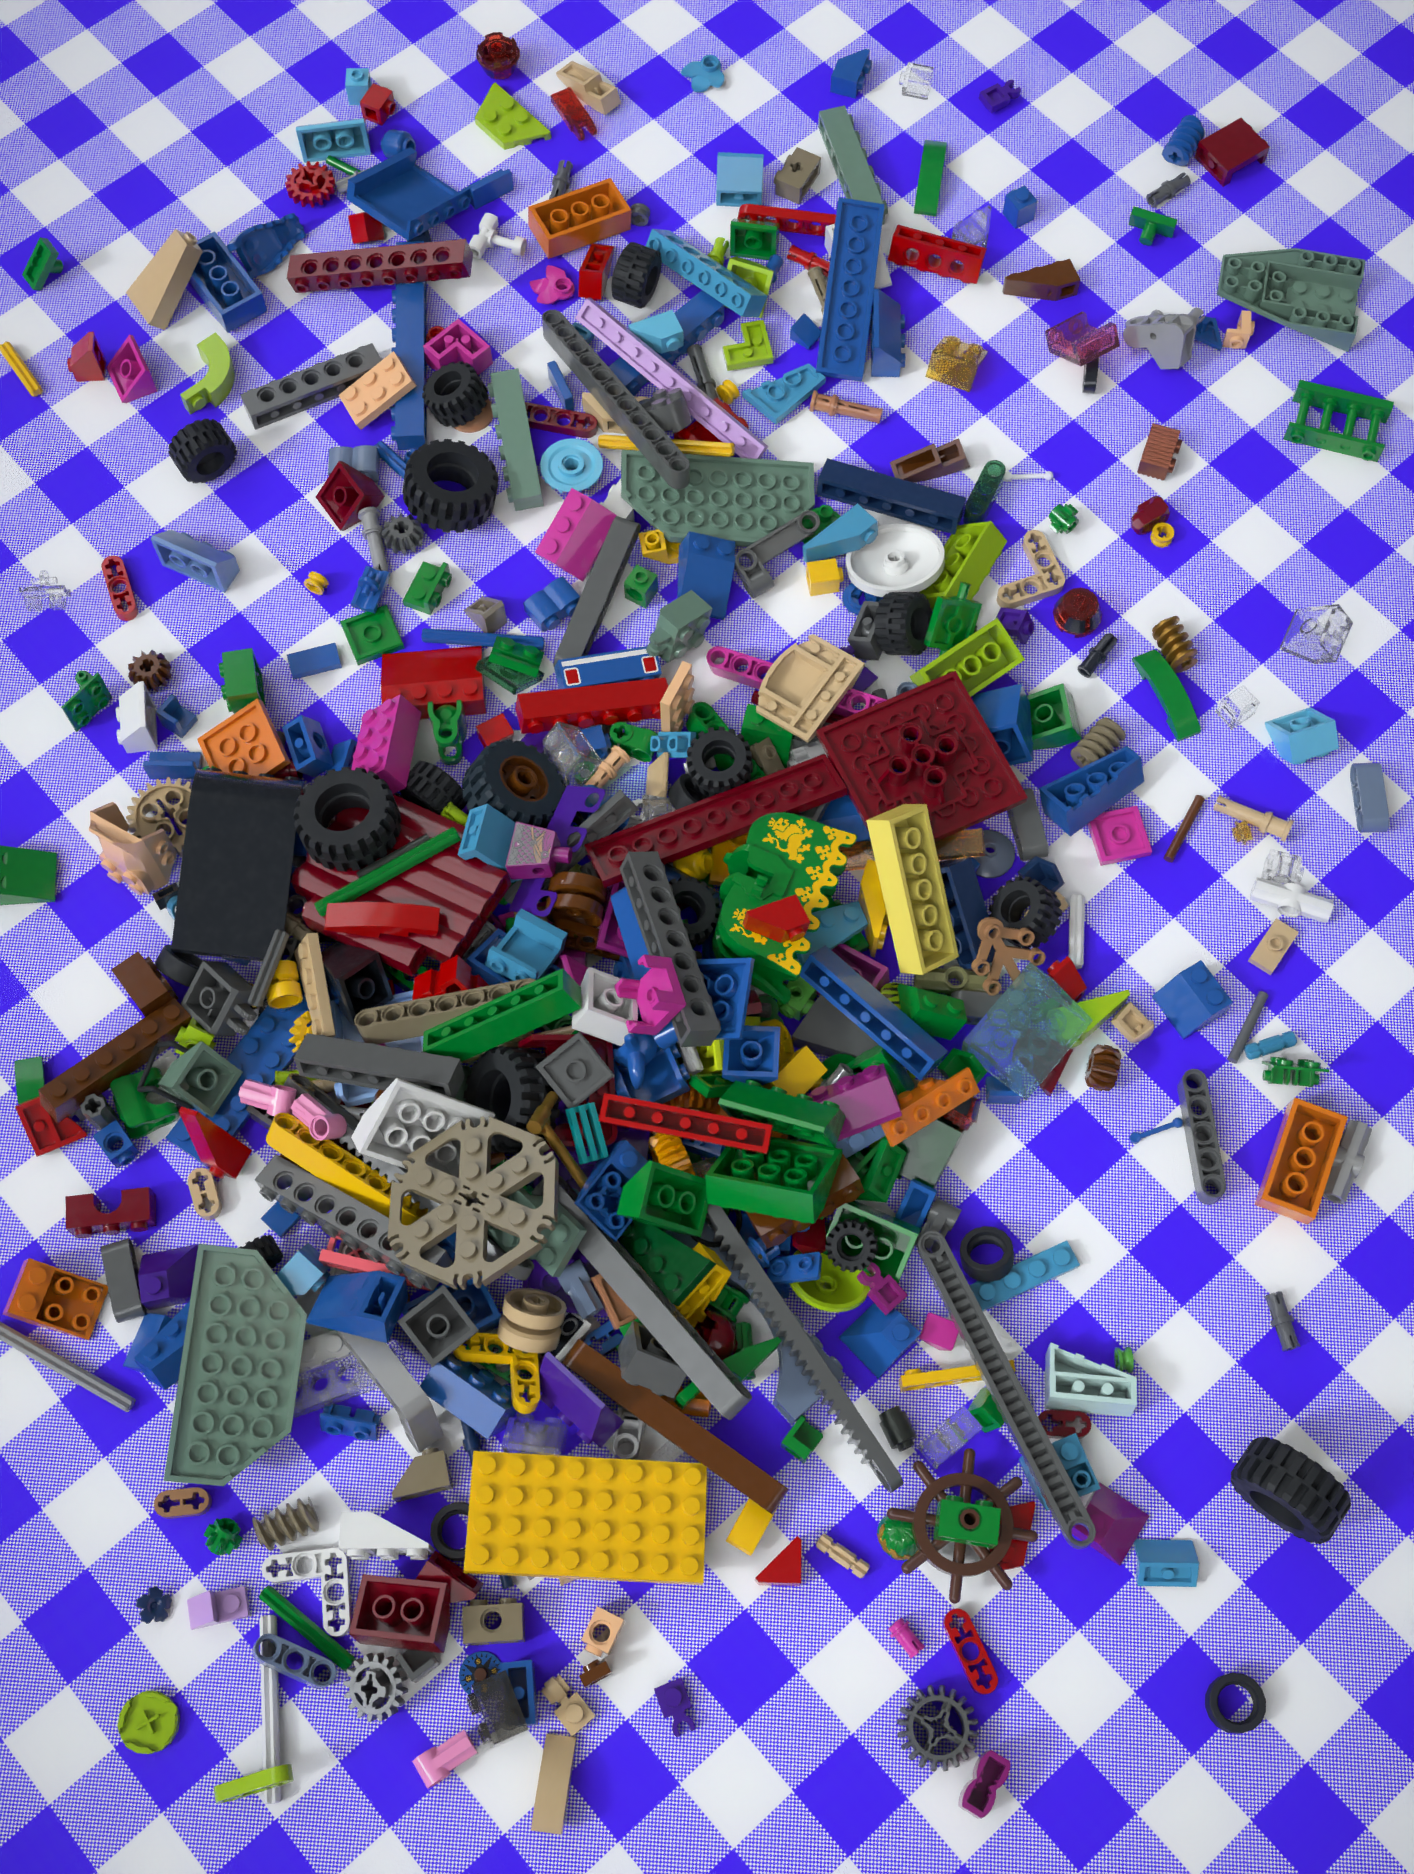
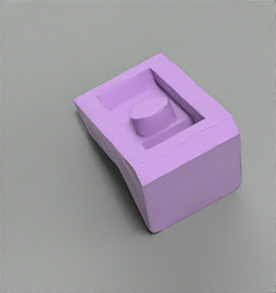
(218, 1607)

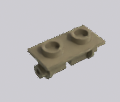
(766, 756)

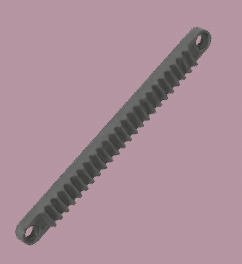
(304, 1085)
(802, 1348)
(1006, 1391)

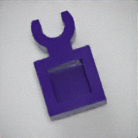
(999, 97)
(673, 1702)

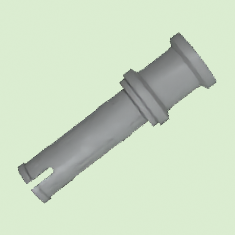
(373, 534)

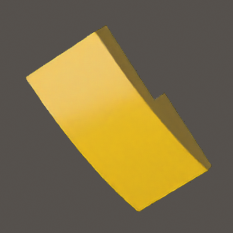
(749, 1527)

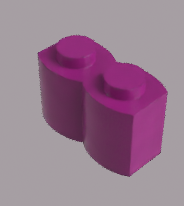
(980, 1792)

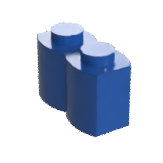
(552, 604)

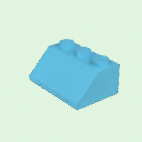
(334, 138)

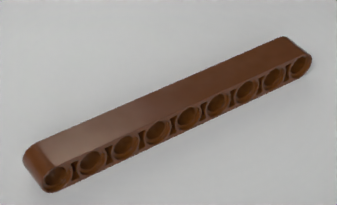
(676, 1427)

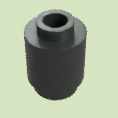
(897, 1428)

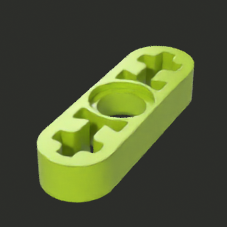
(253, 1783)

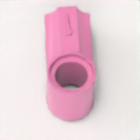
(268, 1097)
(321, 1122)
(438, 1761)

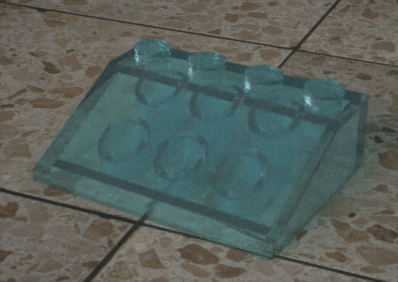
(1027, 1031)

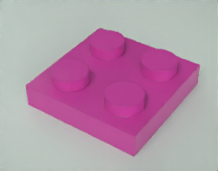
(1119, 836)

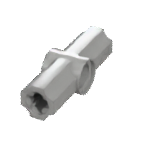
(1347, 1161)

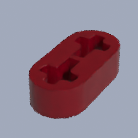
(1064, 1417)

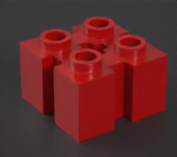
(452, 977)

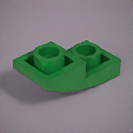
(29, 1078)

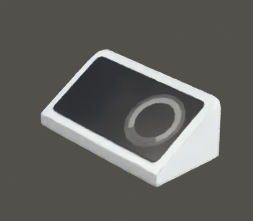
(572, 1329)

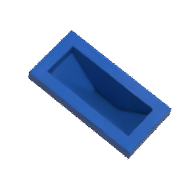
(916, 1203)

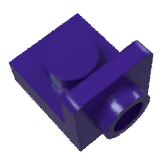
(1016, 623)

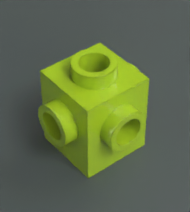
(193, 1035)

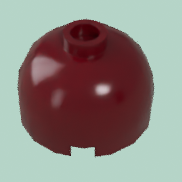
(718, 1334)

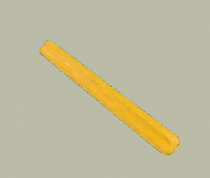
(685, 446)

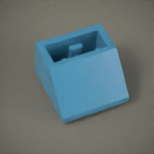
(739, 179)
(1076, 1465)

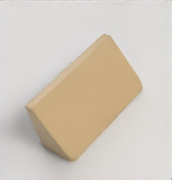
(658, 776)

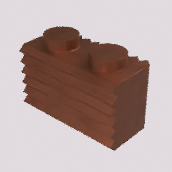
(1158, 452)

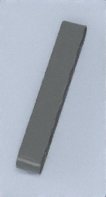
(599, 589)

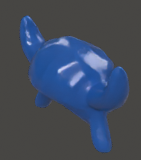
(635, 1054)

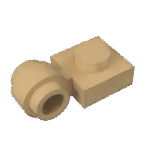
(573, 1711)

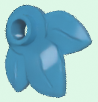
(704, 73)

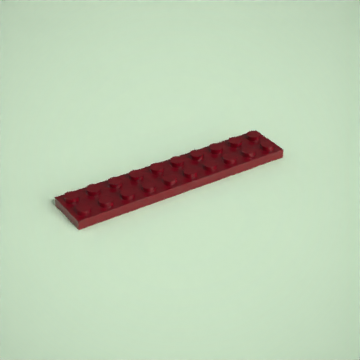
(718, 817)

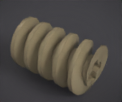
(1098, 742)
(286, 1524)

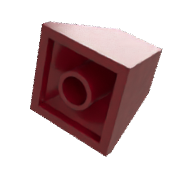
(346, 494)

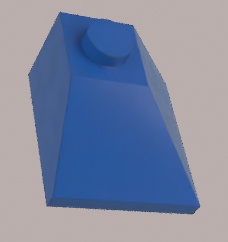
(880, 1338)

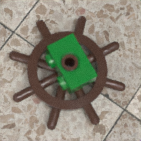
(957, 1521)

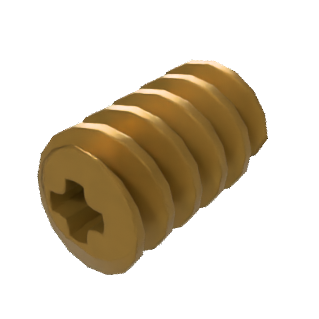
(1174, 645)

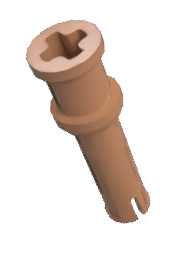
(833, 405)

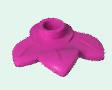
(551, 288)

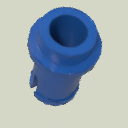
(775, 263)

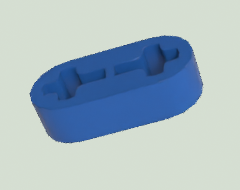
(604, 1332)

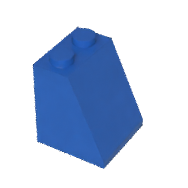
(1009, 721)

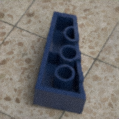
(965, 908)

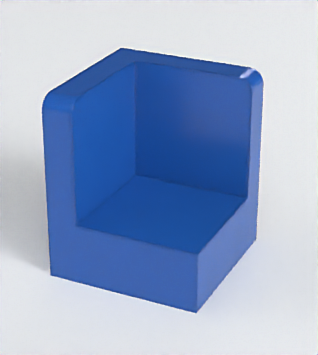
(175, 717)
(999, 1093)

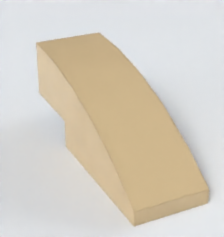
(589, 87)
(553, 1784)

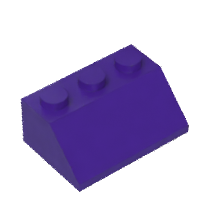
(576, 1402)

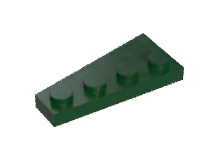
(665, 1260)

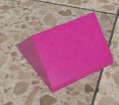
(130, 372)

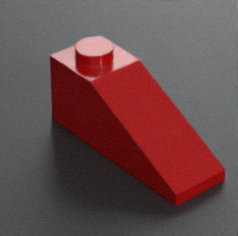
(595, 271)
(214, 1145)

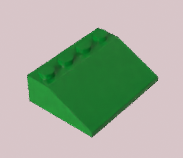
(783, 1184)

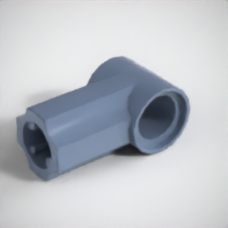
(577, 1284)

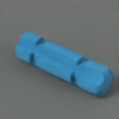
(1270, 1045)

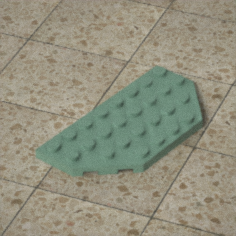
(723, 498)
(234, 1367)

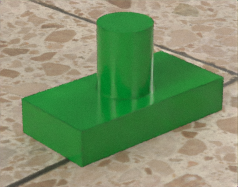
(1152, 224)
(42, 263)

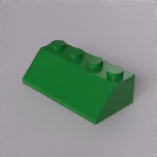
(787, 1113)

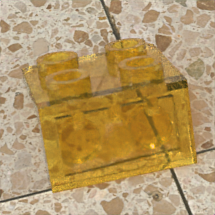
(955, 362)

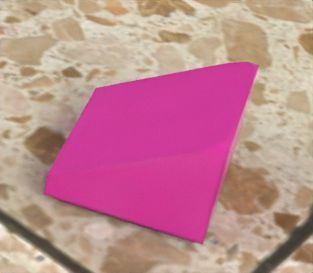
(939, 1332)

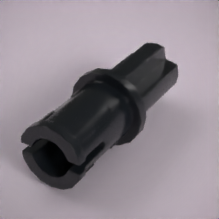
(1097, 655)

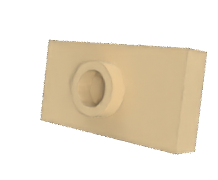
(1273, 946)

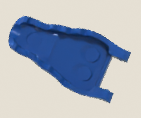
(266, 244)

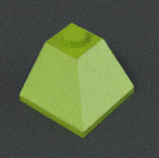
(753, 273)

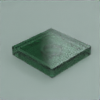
(507, 678)

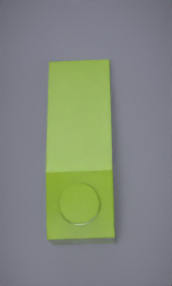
(1100, 1010)

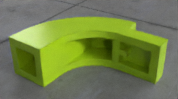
(217, 381)

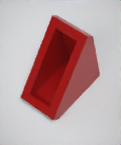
(784, 1568)

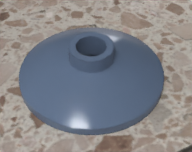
(998, 862)

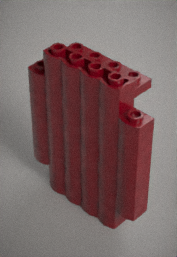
(461, 889)

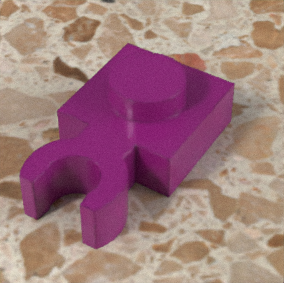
(883, 1292)

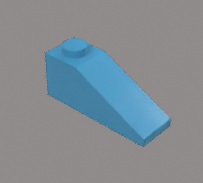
(843, 536)

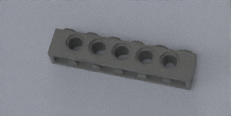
(308, 387)

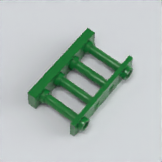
(1343, 402)

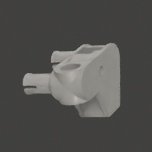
(1167, 342)

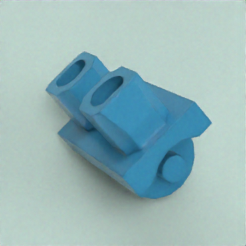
(672, 742)

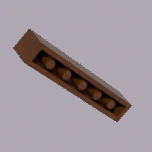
(113, 1060)

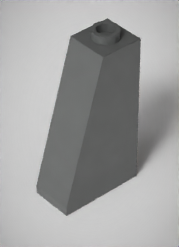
(830, 1032)

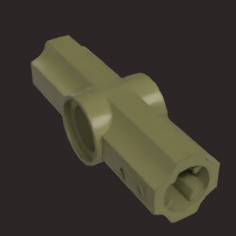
(938, 982)

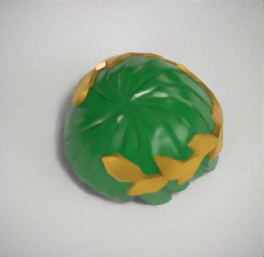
(896, 1538)

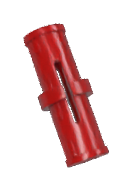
(808, 259)

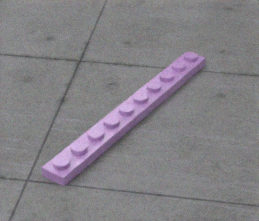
(665, 376)

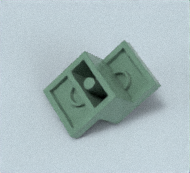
(561, 1241)

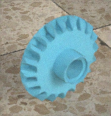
(568, 455)

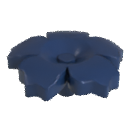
(153, 1605)

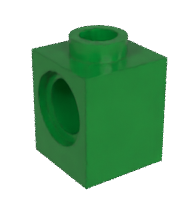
(641, 586)

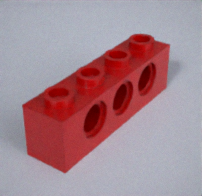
(947, 249)

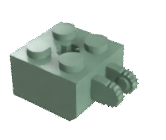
(679, 627)

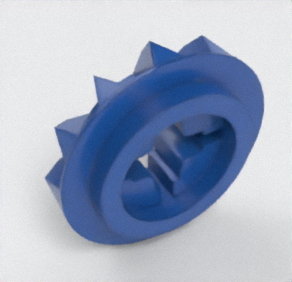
(852, 594)

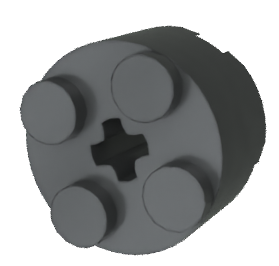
(668, 409)

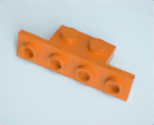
(928, 1103)

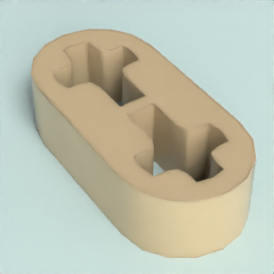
(210, 1191)

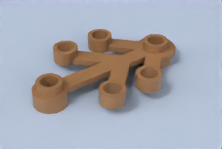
(1004, 954)

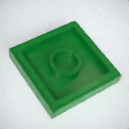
(372, 635)

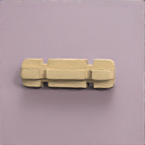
(842, 1555)

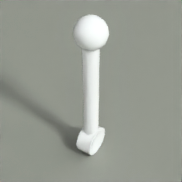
(1009, 476)

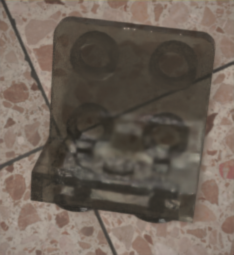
(497, 1709)

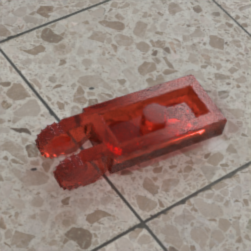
(573, 112)

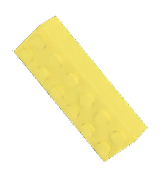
(913, 888)

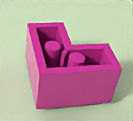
(458, 344)

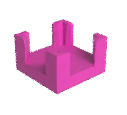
(656, 994)

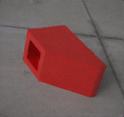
(1068, 978)

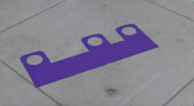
(570, 802)

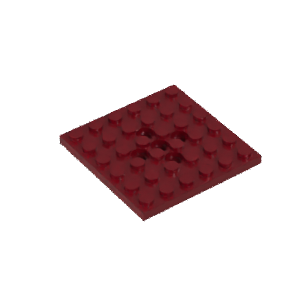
(936, 715)

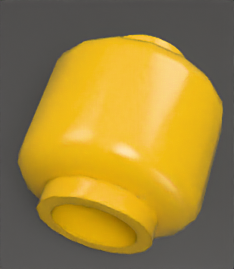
(696, 865)

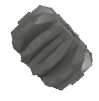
(402, 534)

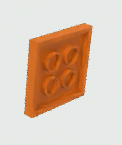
(245, 743)

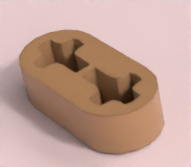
(182, 1496)

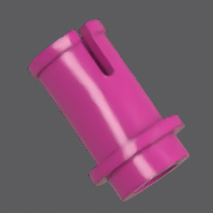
(906, 1637)

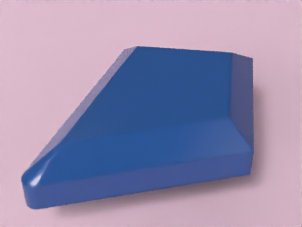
(1208, 333)

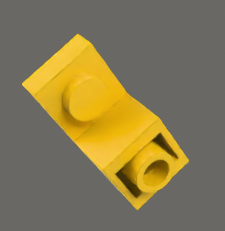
(657, 548)

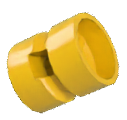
(284, 988)

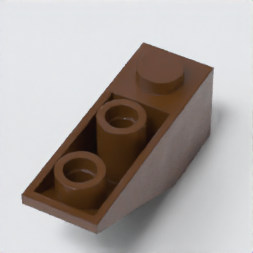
(1046, 282)

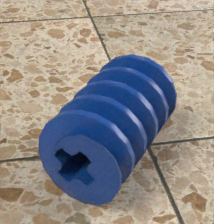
(1184, 141)

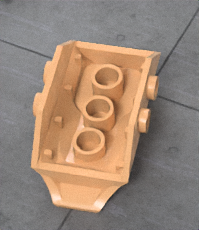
(138, 862)

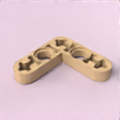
(1039, 580)

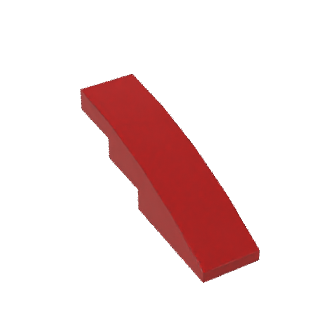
(381, 917)

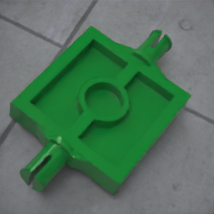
(952, 620)

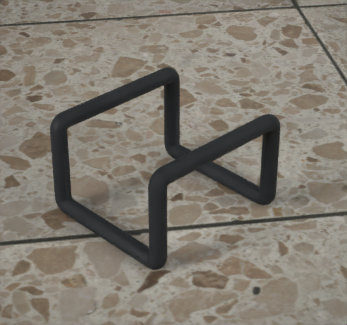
(141, 1088)

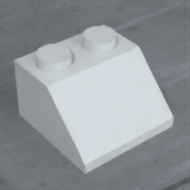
(137, 720)
(602, 1011)

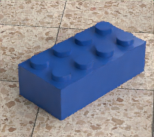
(225, 285)

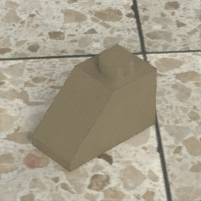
(424, 1476)

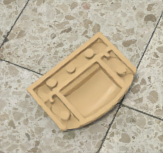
(807, 686)

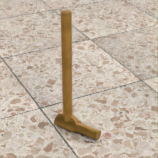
(540, 1124)

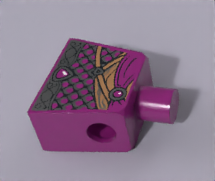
(535, 852)

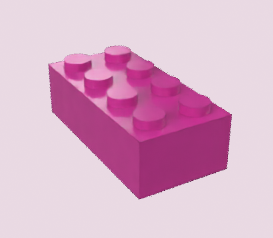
(388, 741)

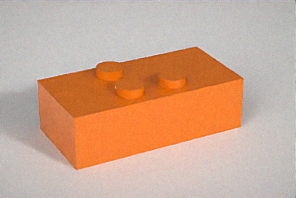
(579, 218)
(1301, 1161)

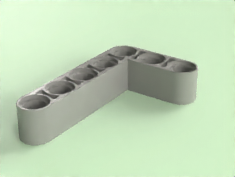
(398, 1387)

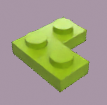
(754, 350)

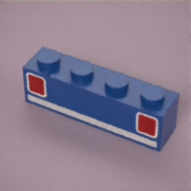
(607, 668)

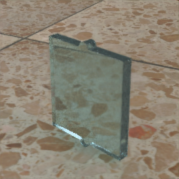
(630, 780)

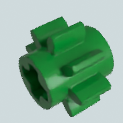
(1063, 518)
(223, 1536)

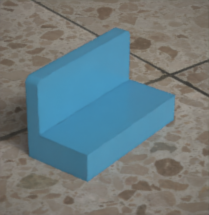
(1166, 1563)

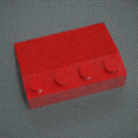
(435, 677)

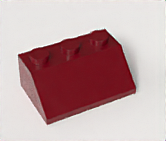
(402, 1613)

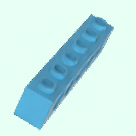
(707, 274)

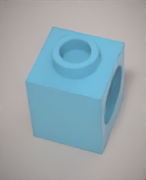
(357, 84)

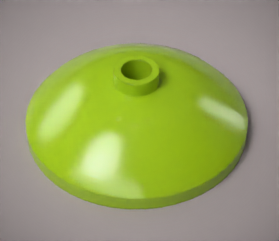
(834, 1290)

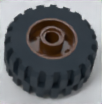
(514, 782)

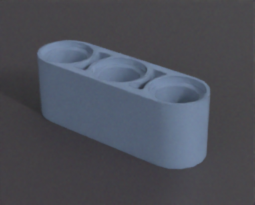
(1369, 797)
(310, 1661)

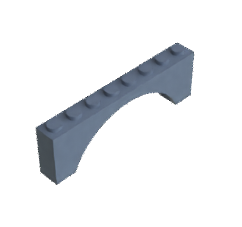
(793, 1392)

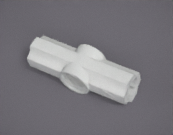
(1291, 900)

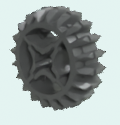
(960, 1740)

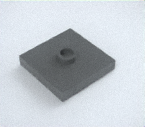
(575, 1071)

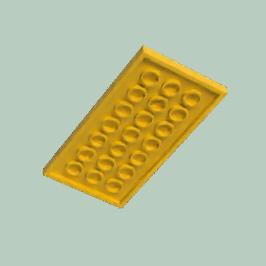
(586, 1518)

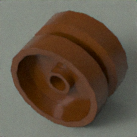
(578, 898)

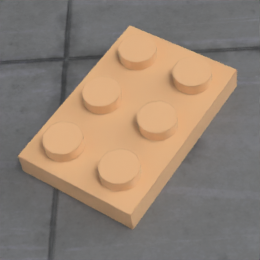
(377, 390)
(677, 699)

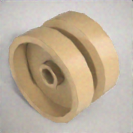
(531, 1320)

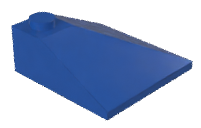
(729, 987)

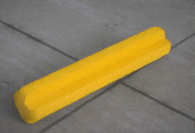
(20, 369)

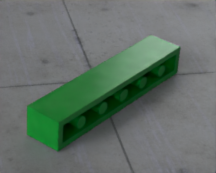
(505, 1017)

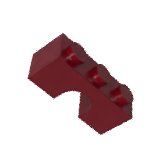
(135, 1212)

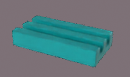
(596, 1129)

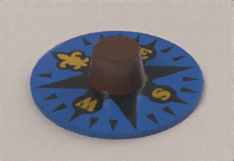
(477, 1668)

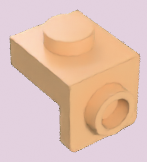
(1239, 337)

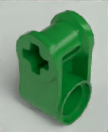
(634, 740)
(724, 1301)

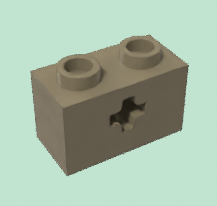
(797, 175)

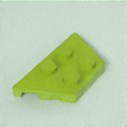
(508, 121)

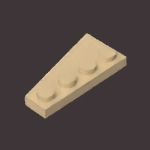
(314, 984)

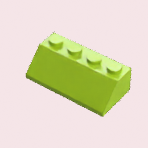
(967, 559)

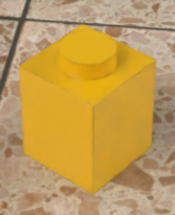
(823, 577)

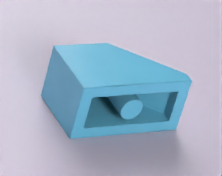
(660, 332)

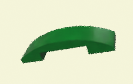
(930, 177)
(1170, 693)

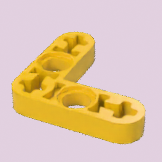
(517, 1361)

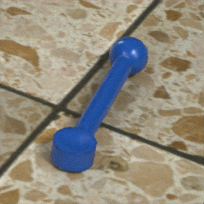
(1135, 1137)

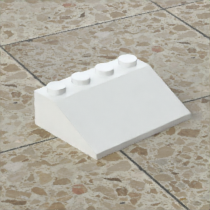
(409, 1118)

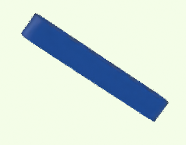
(635, 950)

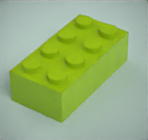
(976, 659)

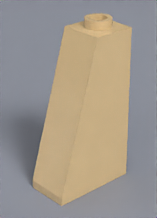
(165, 279)

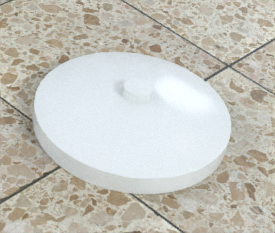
(897, 560)

